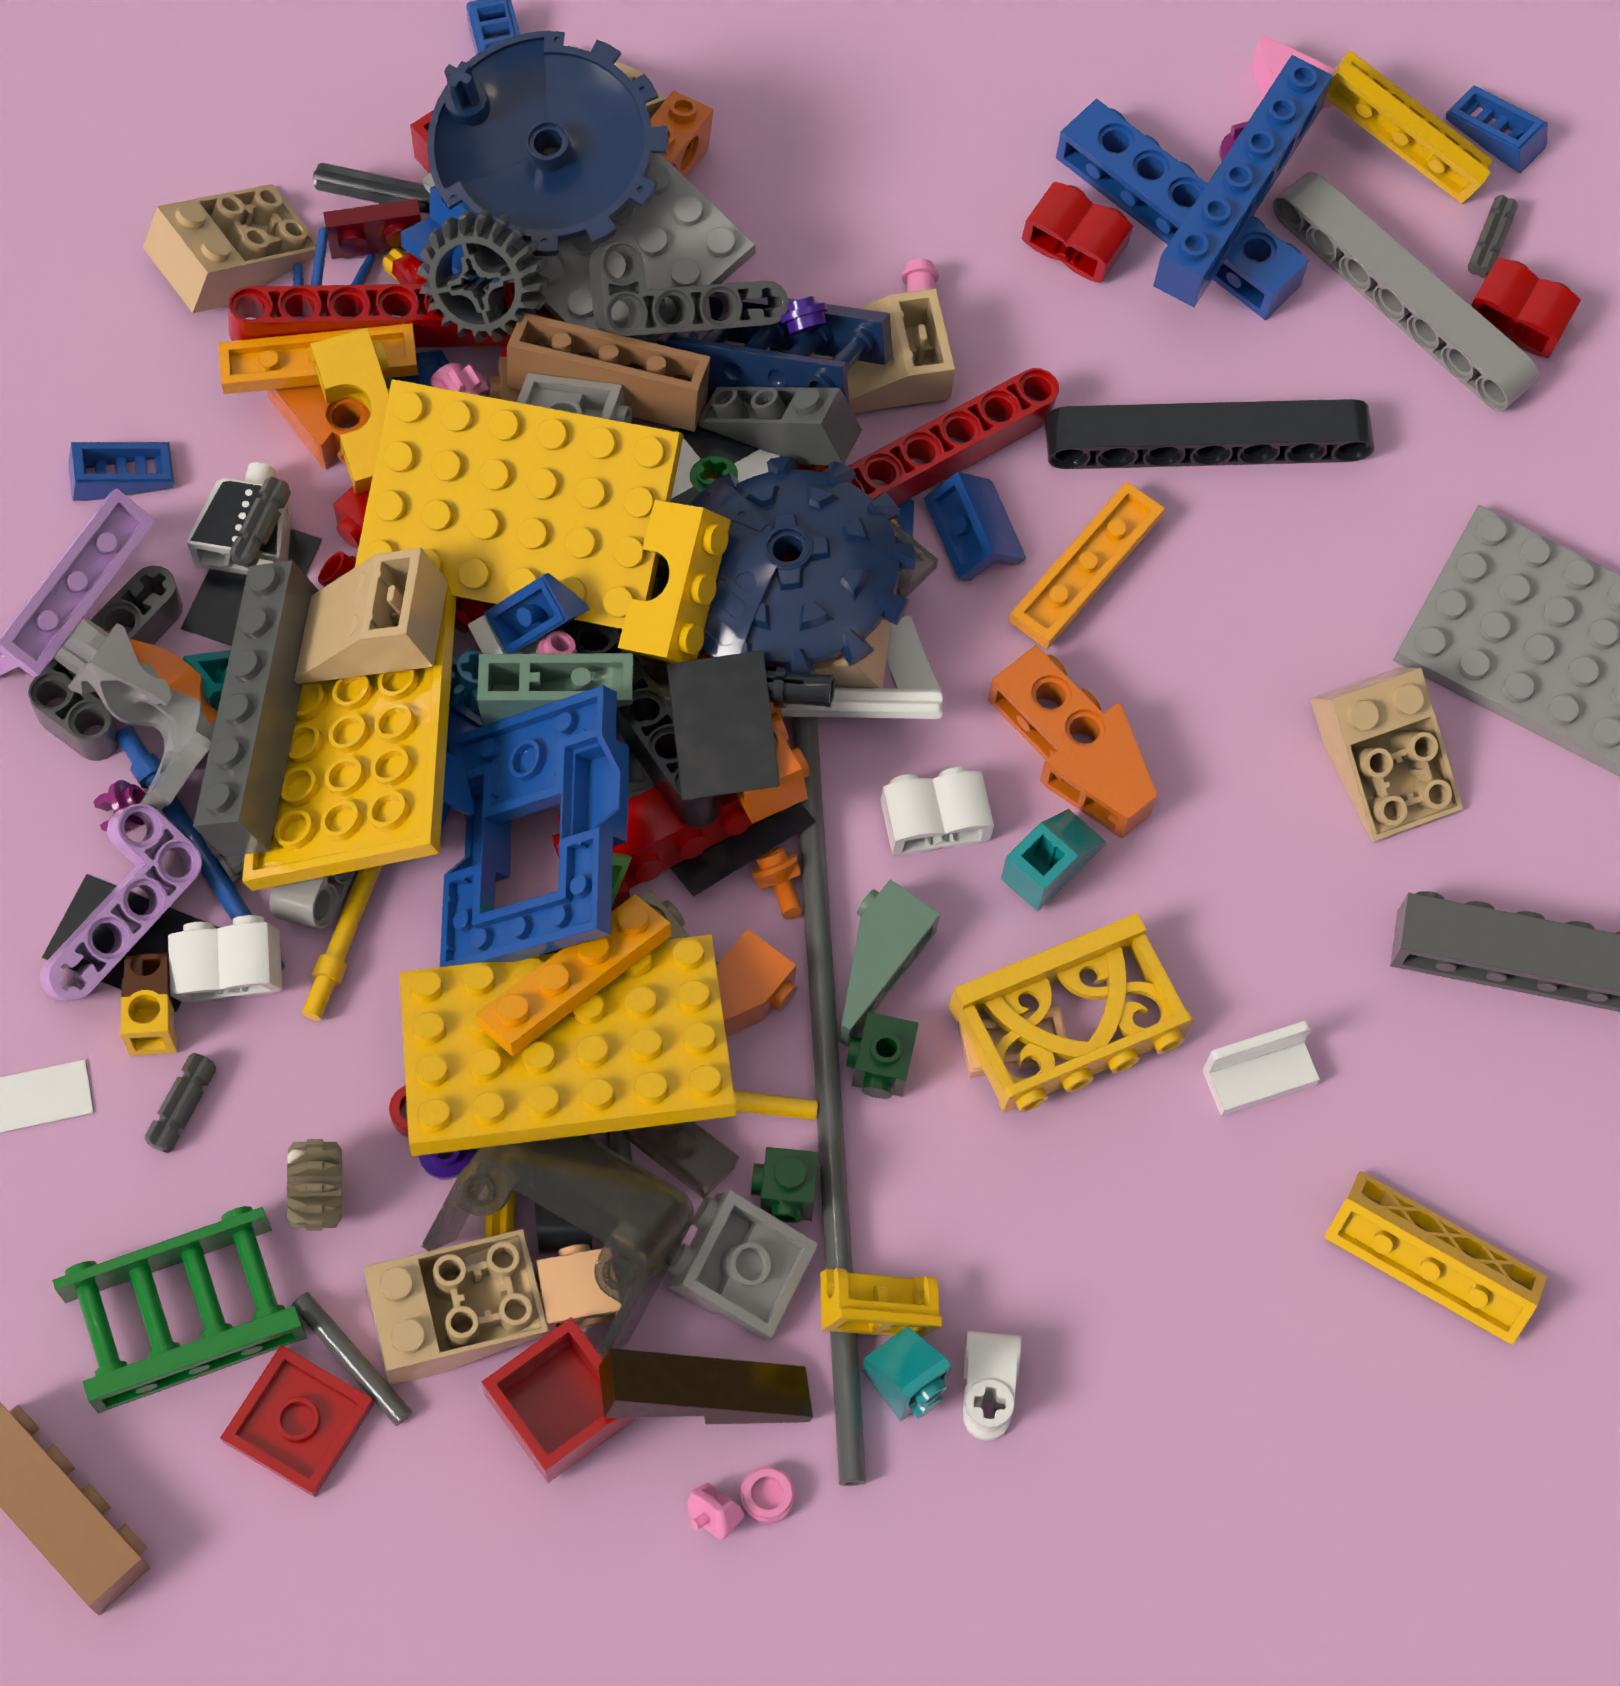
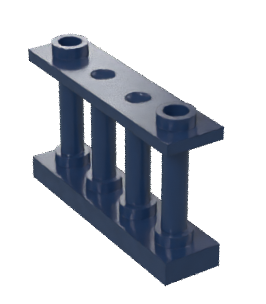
(846, 337)

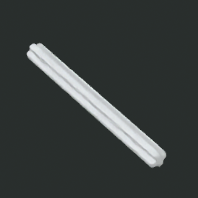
(868, 704)

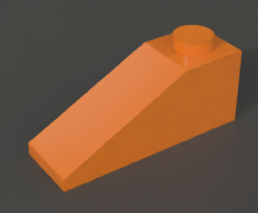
(753, 982)

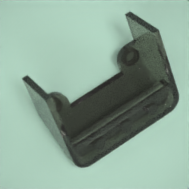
(592, 1189)

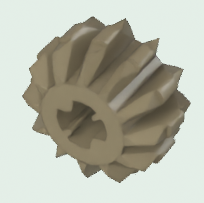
(314, 1185)

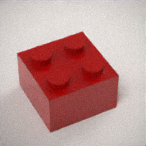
(554, 1400)

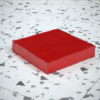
(297, 1420)

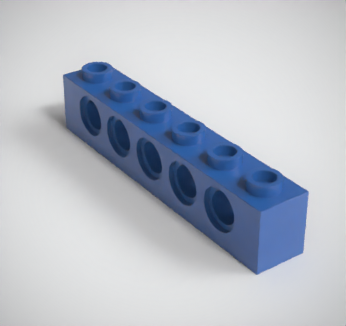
(1242, 181)
(1156, 203)

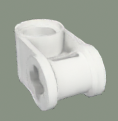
(990, 1376)

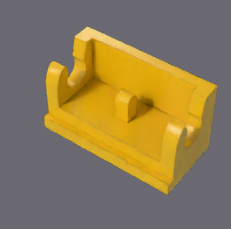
(878, 1303)

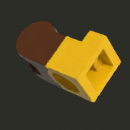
(147, 1005)

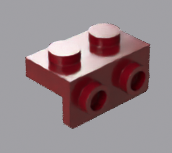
(369, 227)

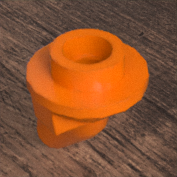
(777, 869)

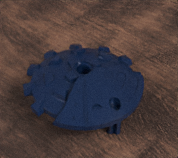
(534, 97)
(826, 596)

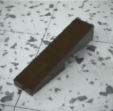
(702, 1386)

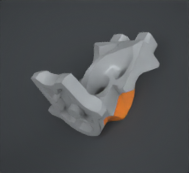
(144, 688)

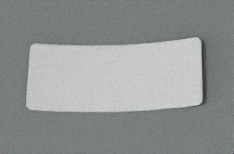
(908, 658)

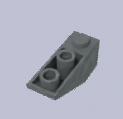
(787, 421)

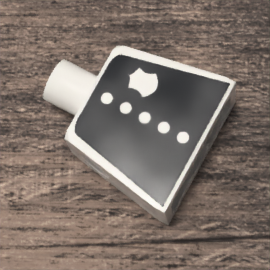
(224, 516)

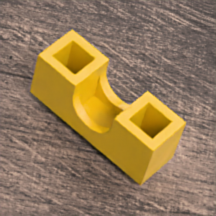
(352, 369)
(675, 621)

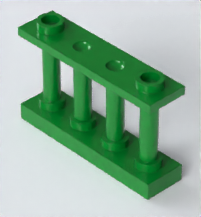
(219, 1344)

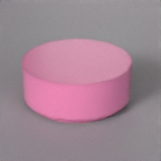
(767, 1495)

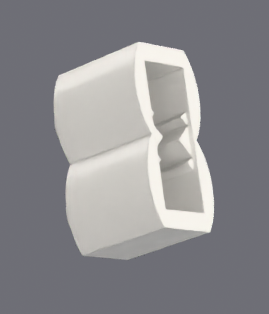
(936, 811)
(225, 960)

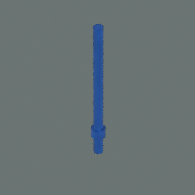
(144, 770)

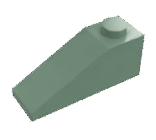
(526, 681)
(888, 940)

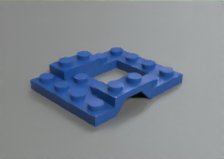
(517, 768)

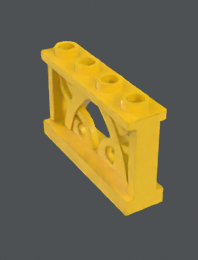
(1101, 952)

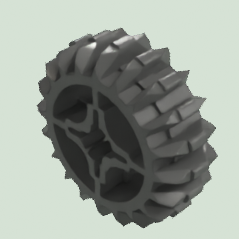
(484, 309)

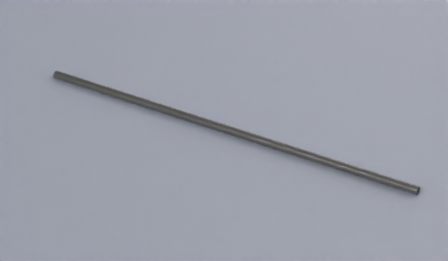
(829, 1099)

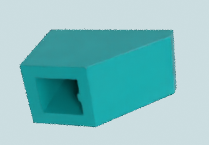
(1050, 857)
(908, 1374)

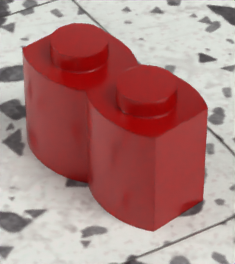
(1077, 231)
(1525, 307)

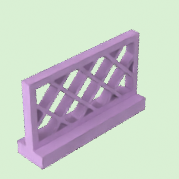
(73, 584)

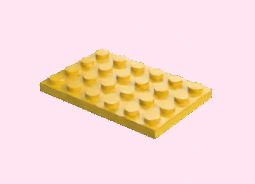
(519, 494)
(363, 773)
(623, 1060)

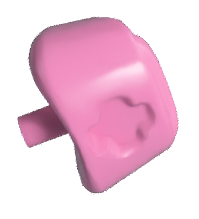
(713, 1511)

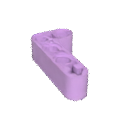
(114, 909)

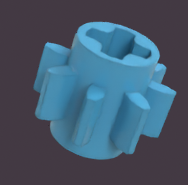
(465, 679)

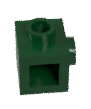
(882, 1055)
(786, 1183)

